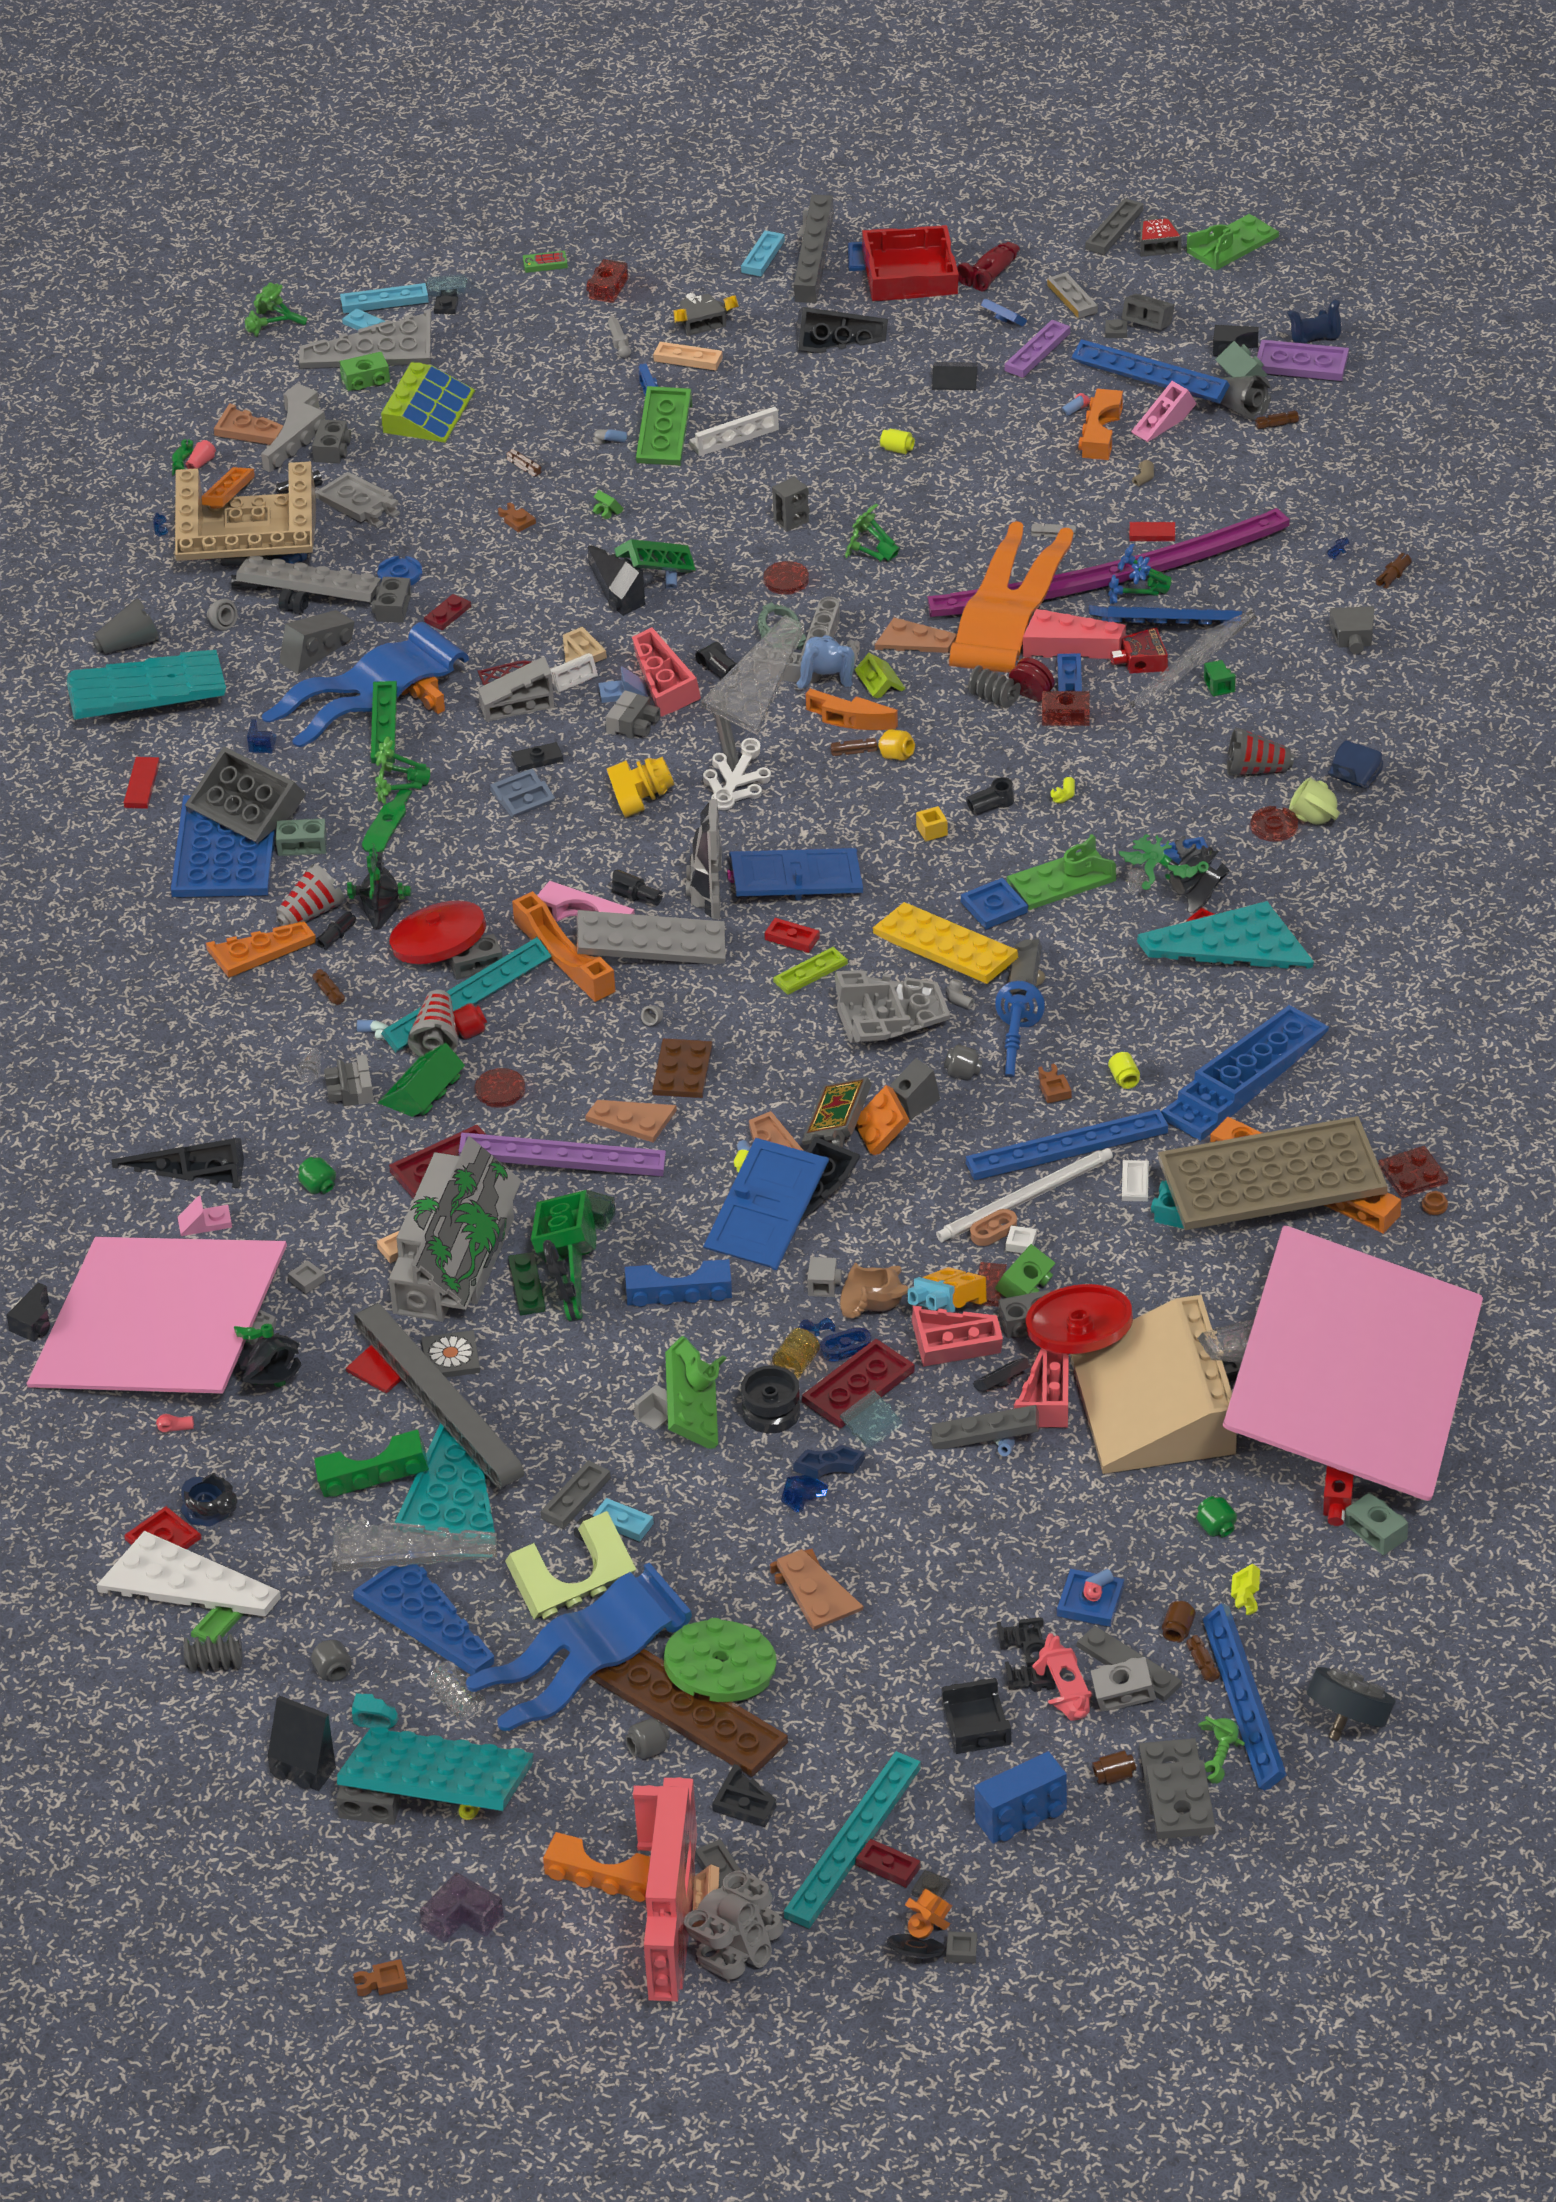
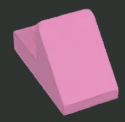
(199, 1220)

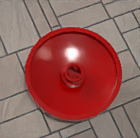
(437, 932)
(1079, 1319)

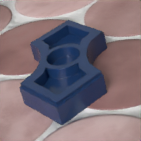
(822, 1462)

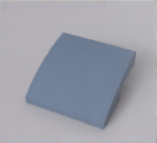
(522, 793)

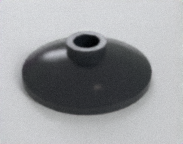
(914, 1948)

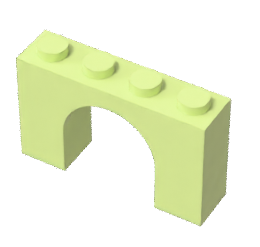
(546, 1593)

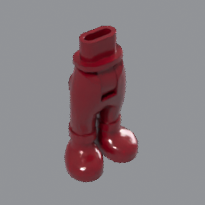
(988, 266)

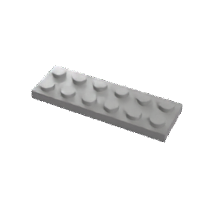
(308, 579)
(650, 937)

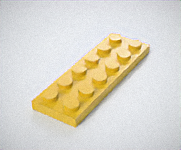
(945, 942)

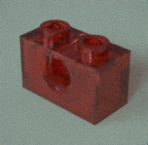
(607, 281)
(1065, 708)

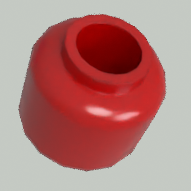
(469, 1021)

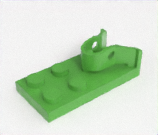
(1229, 241)
(664, 425)
(1064, 876)
(692, 1393)

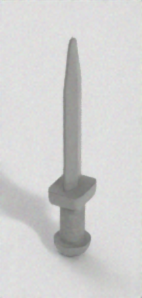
(620, 340)

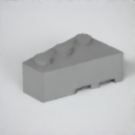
(518, 692)

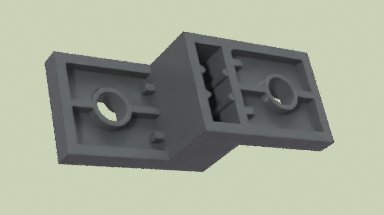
(1177, 1788)

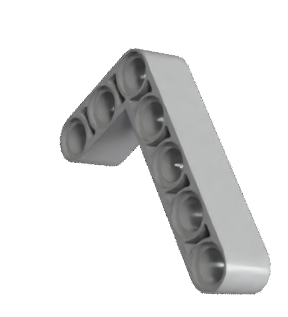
(823, 623)

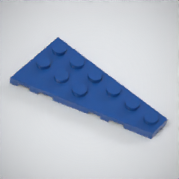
(1160, 615)
(425, 1613)

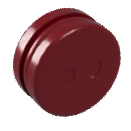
(1033, 678)

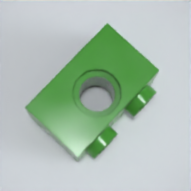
(364, 371)
(1026, 1273)

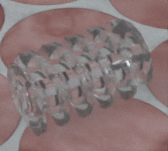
(450, 1688)

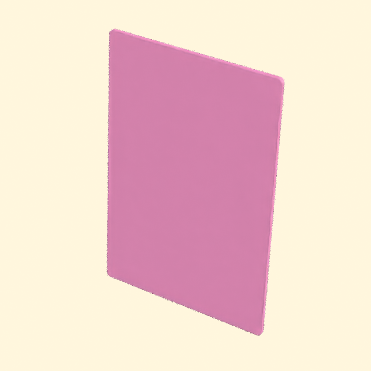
(1354, 1363)

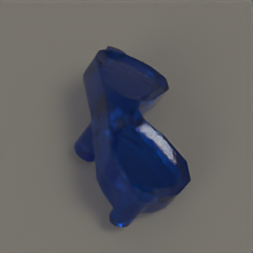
(158, 520)
(1339, 547)
(825, 1324)

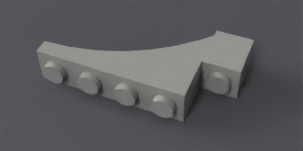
(299, 427)

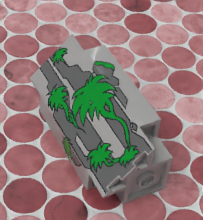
(452, 1233)

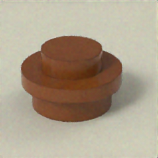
(1434, 1203)

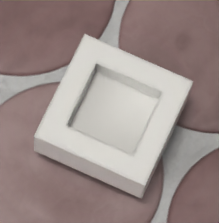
(1020, 1238)

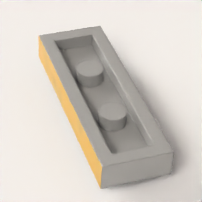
(1072, 295)

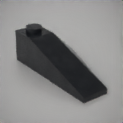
(829, 329)

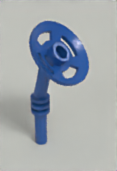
(1015, 1014)

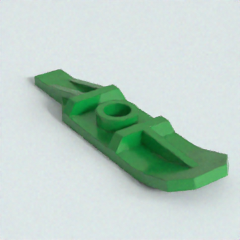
(382, 830)

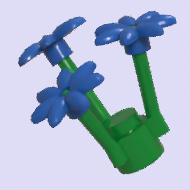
(1157, 580)

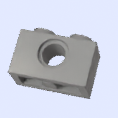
(1114, 1695)

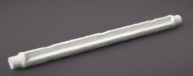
(1027, 1193)

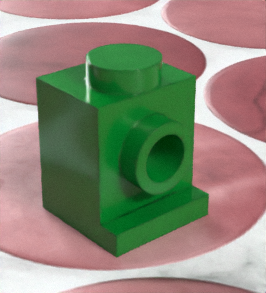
(1219, 678)

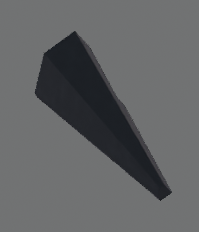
(211, 1161)

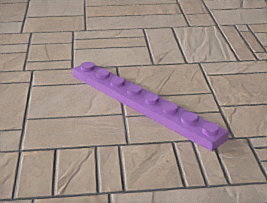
(571, 1154)

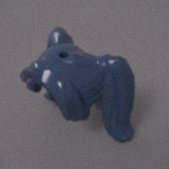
(1325, 325)

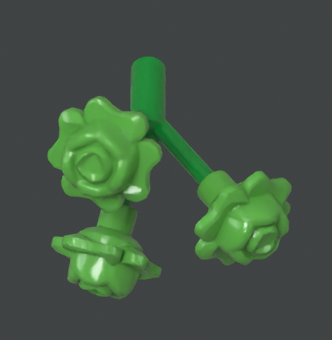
(264, 302)

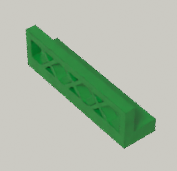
(657, 555)

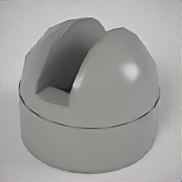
(649, 1018)

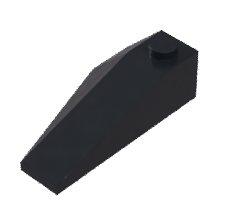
(618, 579)
(837, 1171)

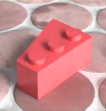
(955, 1336)
(1048, 1389)

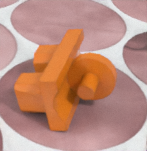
(930, 1911)

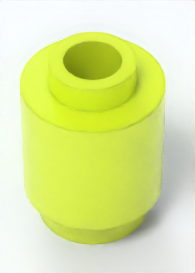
(897, 441)
(1124, 1070)

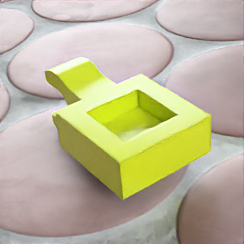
(1244, 1585)

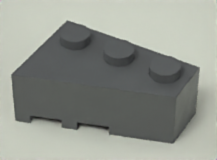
(313, 639)

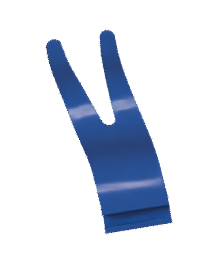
(420, 657)
(596, 1637)

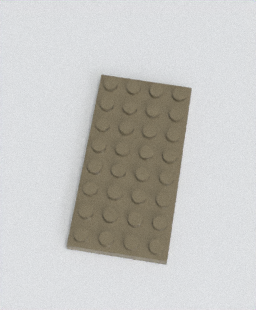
(1272, 1173)

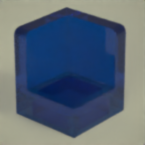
(260, 740)

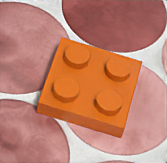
(881, 1120)

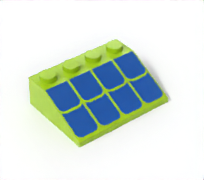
(425, 404)

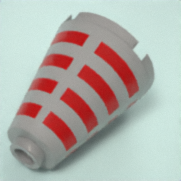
(310, 897)
(434, 1024)

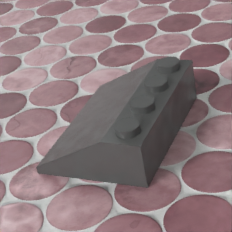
(245, 796)

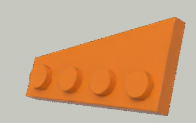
(246, 953)

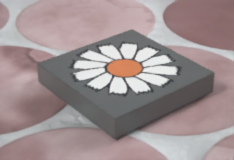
(453, 1353)

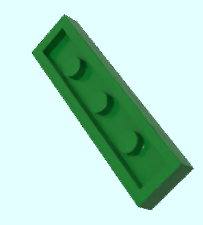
(383, 716)

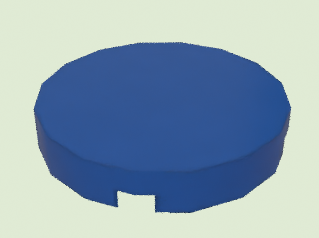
(401, 568)

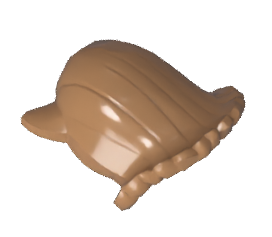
(871, 1290)

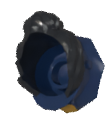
(207, 1500)

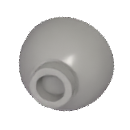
(222, 613)

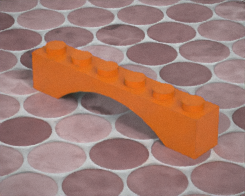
(588, 972)

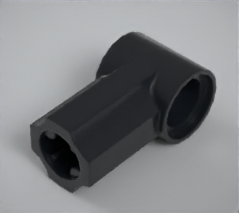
(715, 658)
(998, 795)

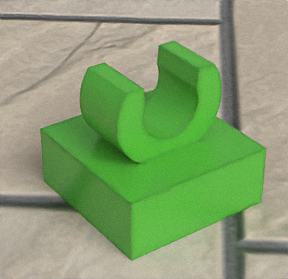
(607, 504)

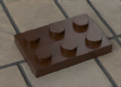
(682, 1068)

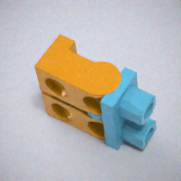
(948, 1290)

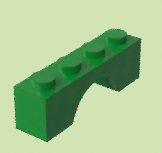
(400, 1459)

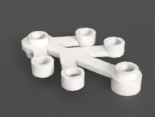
(726, 796)

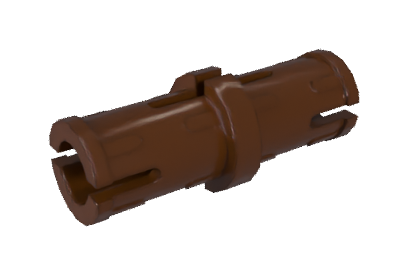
(1394, 570)

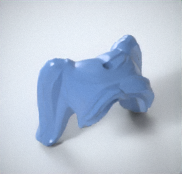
(824, 657)

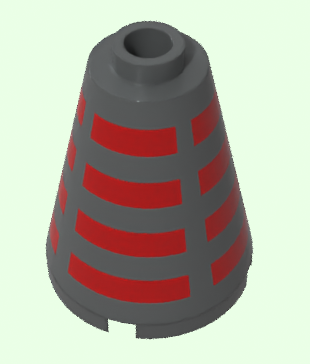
(1256, 754)

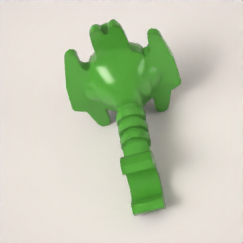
(1226, 1733)

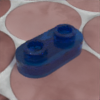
(842, 1344)

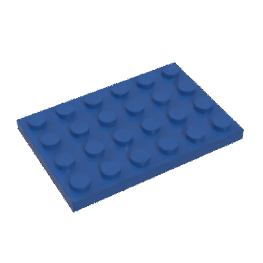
(218, 860)

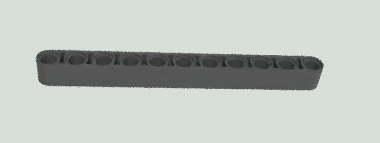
(439, 1396)

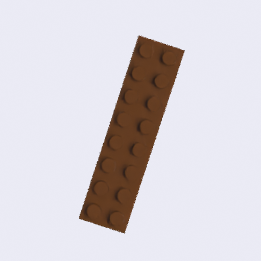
(715, 1726)

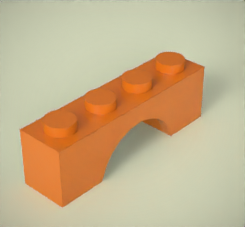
(1096, 439)
(569, 1861)

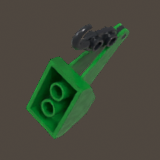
(563, 1230)

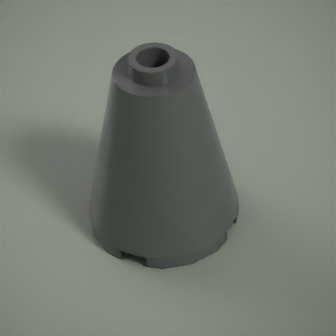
(1247, 395)
(126, 630)

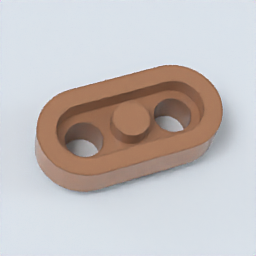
(990, 1229)

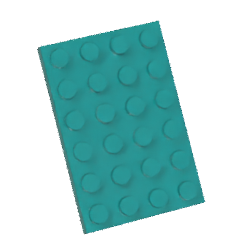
(436, 1768)

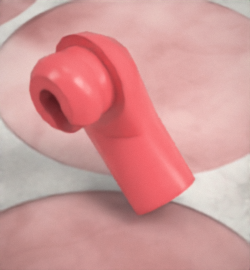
(169, 1423)

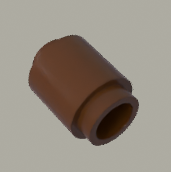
(1178, 1621)
(1114, 1767)

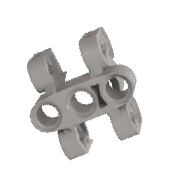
(736, 1925)

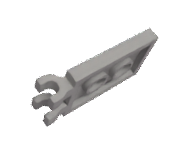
(358, 499)

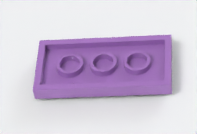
(1303, 360)

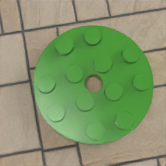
(746, 1657)

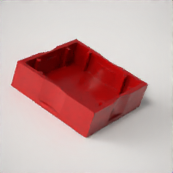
(909, 263)

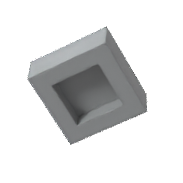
(306, 1277)

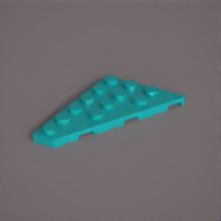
(1240, 934)
(449, 1492)

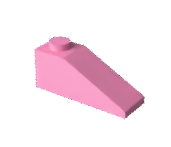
(1166, 412)

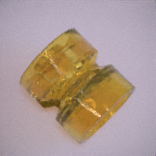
(797, 1351)

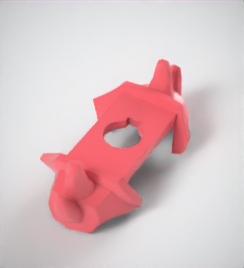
(1074, 1695)

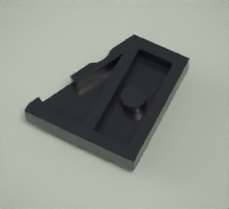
(744, 1799)

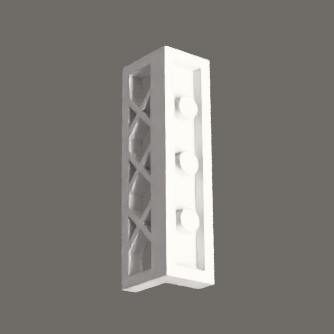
(735, 431)

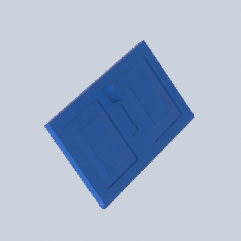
(796, 872)
(766, 1203)

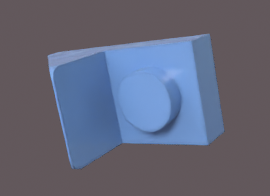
(612, 690)

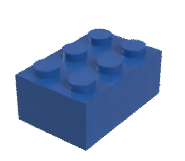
(1021, 1797)

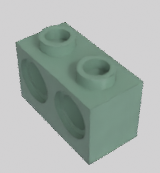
(301, 837)

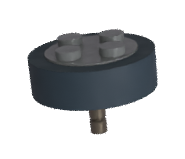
(1350, 1698)

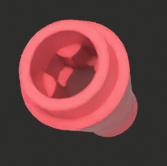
(202, 453)

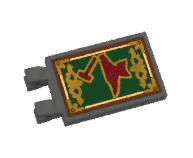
(837, 1111)

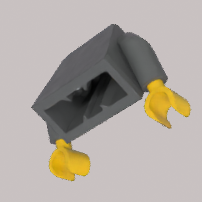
(703, 313)

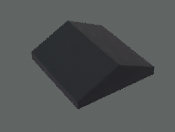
(954, 376)

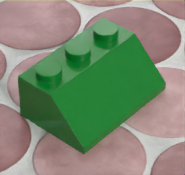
(424, 1082)

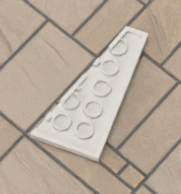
(183, 1577)

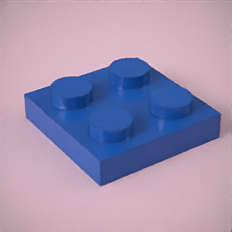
(994, 903)
(1076, 1606)

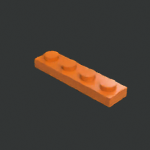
(227, 487)

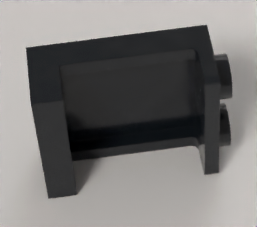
(975, 1716)

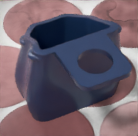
(1356, 764)

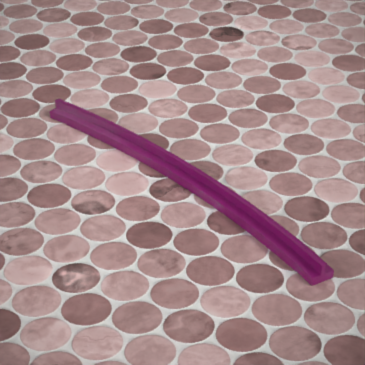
(1160, 560)

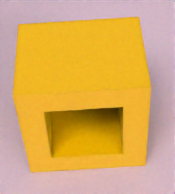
(931, 823)

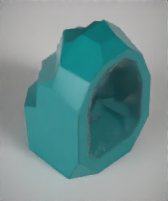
(373, 1712)

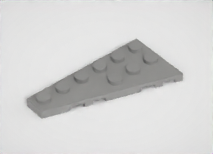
(399, 341)

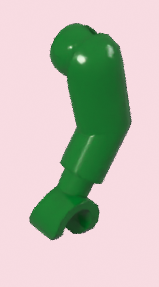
(181, 454)

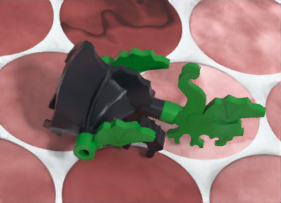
(1190, 877)
(378, 890)
(269, 1357)

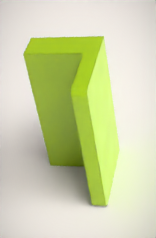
(877, 675)

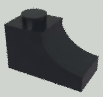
(1226, 334)
(29, 1315)

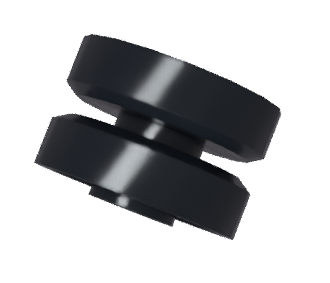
(770, 1399)

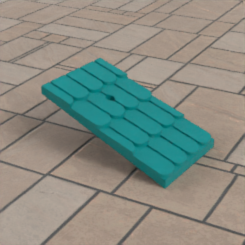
(145, 683)

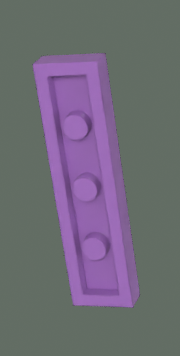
(1037, 348)

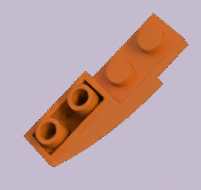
(428, 692)
(858, 714)

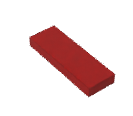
(141, 782)

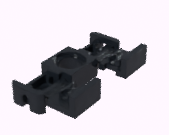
(1032, 1642)

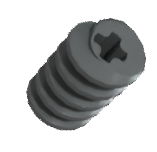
(993, 687)
(213, 1653)

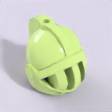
(1314, 802)

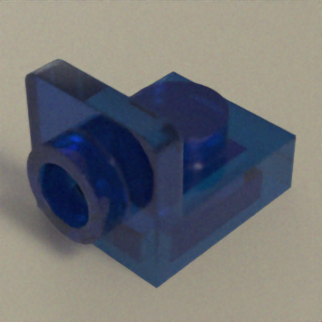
(799, 1489)

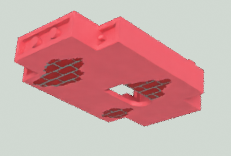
(669, 1831)

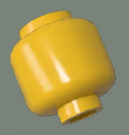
(896, 745)

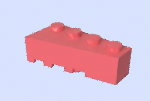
(1061, 633)
(666, 675)

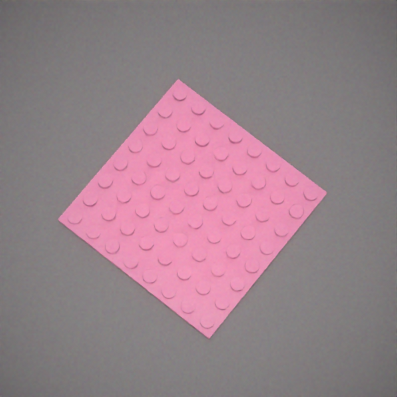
(157, 1314)

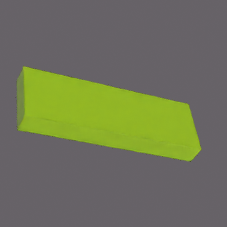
(810, 970)

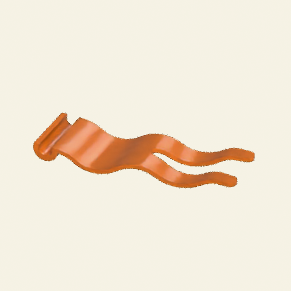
(997, 616)

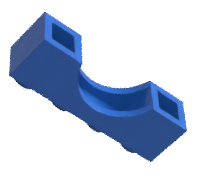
(650, 1287)

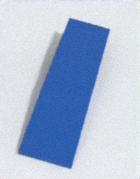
(1243, 1072)

